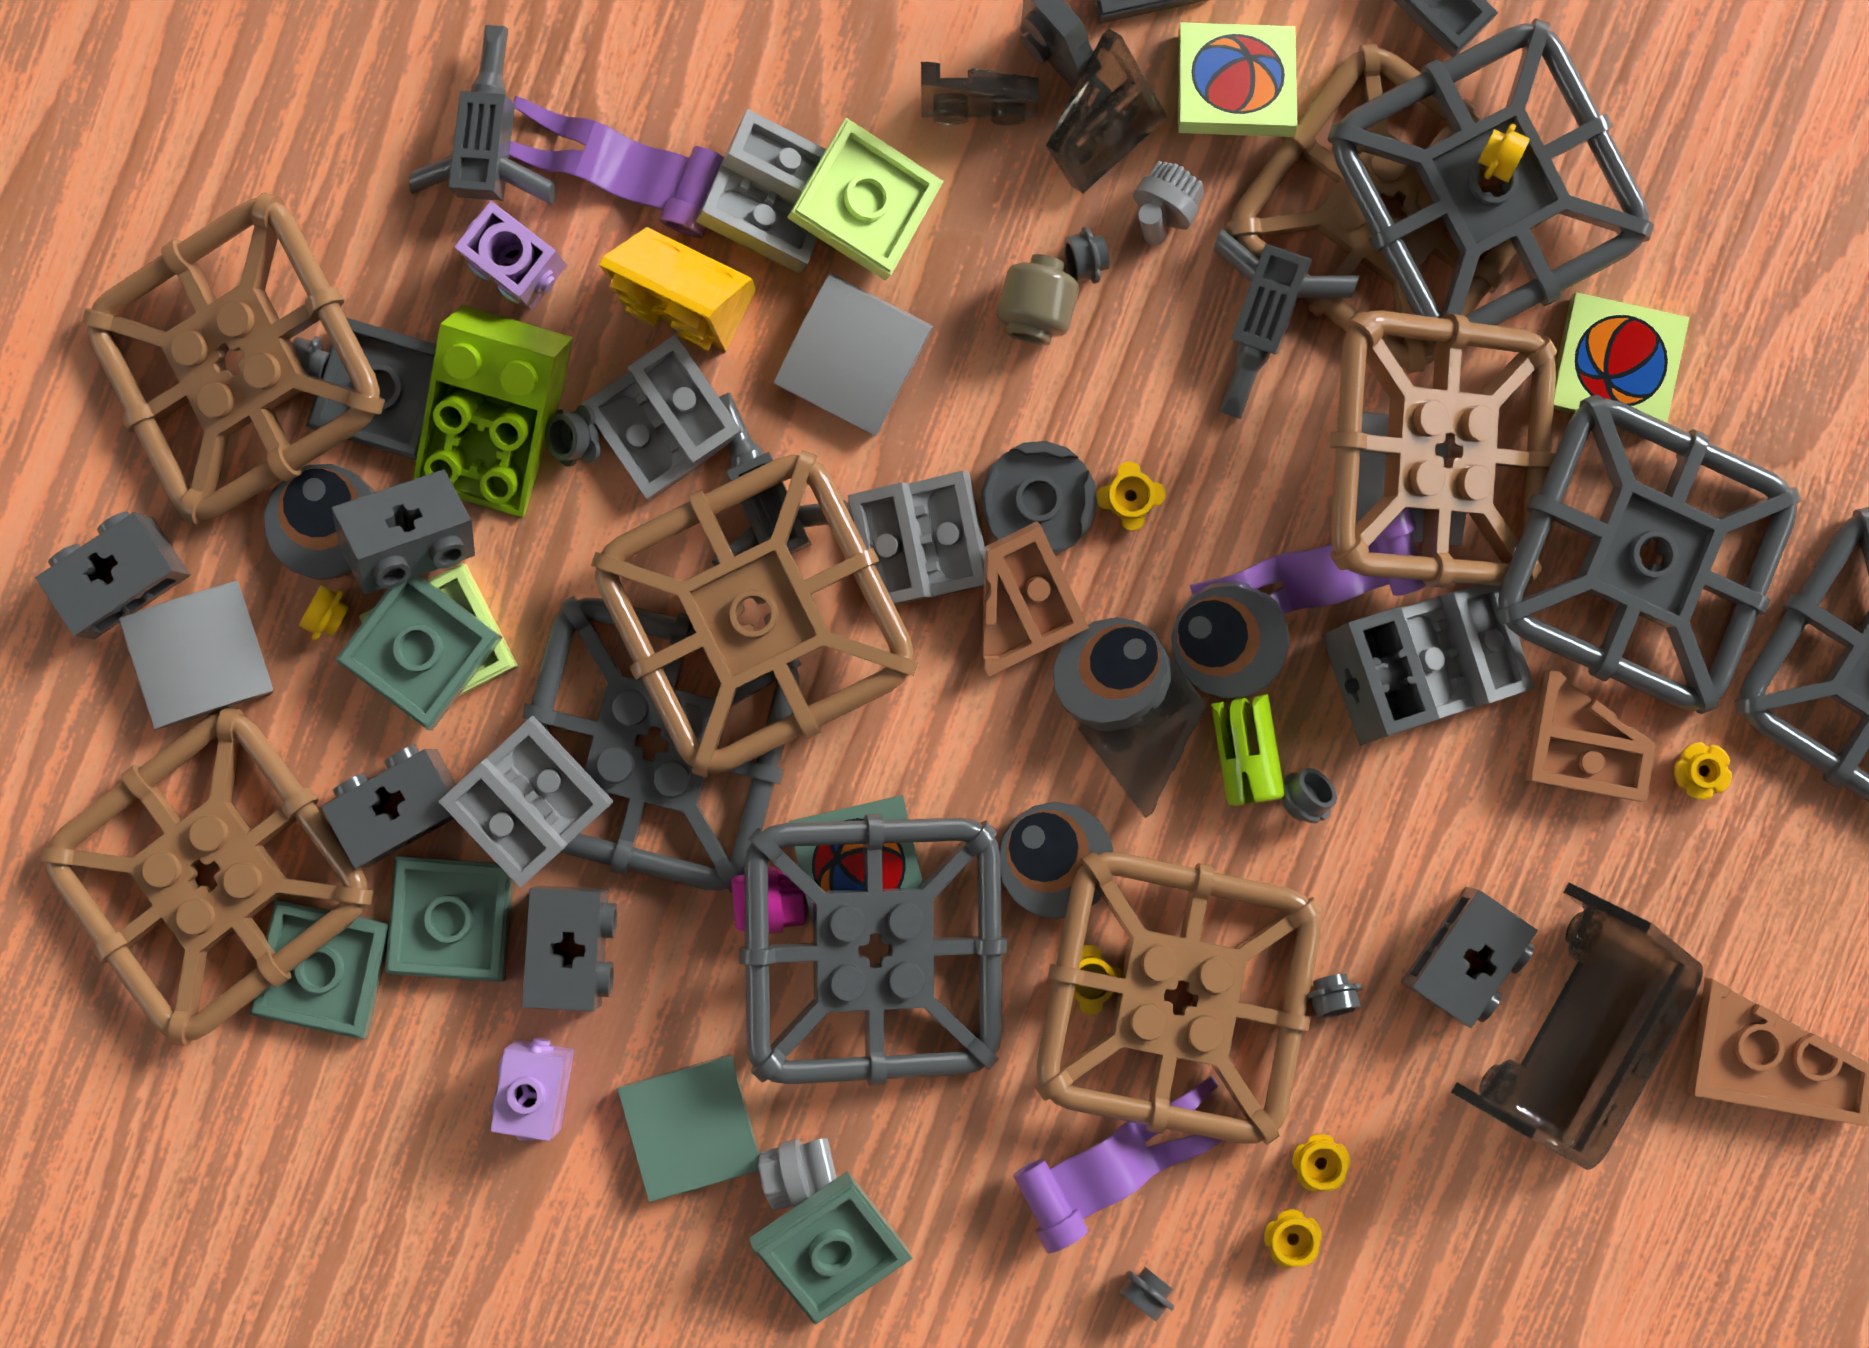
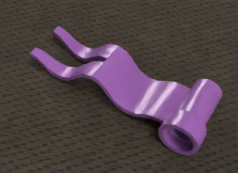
(626, 166)
(1316, 581)
(1103, 1174)

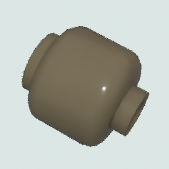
(1038, 300)

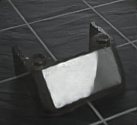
(1598, 1036)

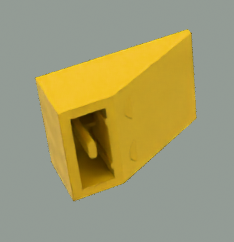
(679, 286)

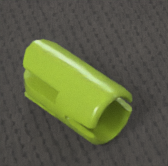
(1248, 751)

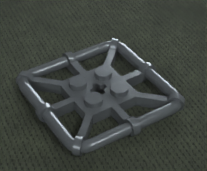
(1453, 177)
(1615, 570)
(1846, 681)
(620, 764)
(845, 922)

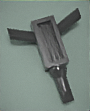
(483, 138)
(1268, 308)
(764, 507)

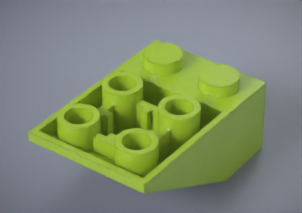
(491, 405)

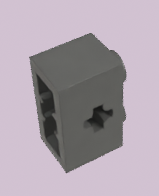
(404, 531)
(143, 573)
(1380, 676)
(359, 812)
(548, 975)
(1445, 976)

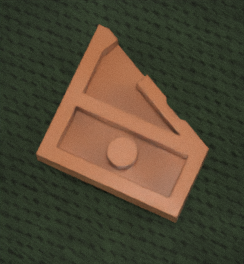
(1025, 600)
(1586, 746)

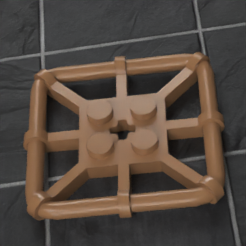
(1340, 215)
(198, 351)
(1426, 418)
(716, 600)
(169, 868)
(1147, 1021)

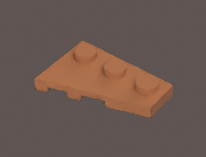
(1769, 1063)

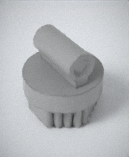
(1167, 199)
(795, 1171)

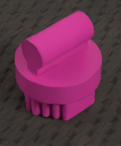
(785, 902)

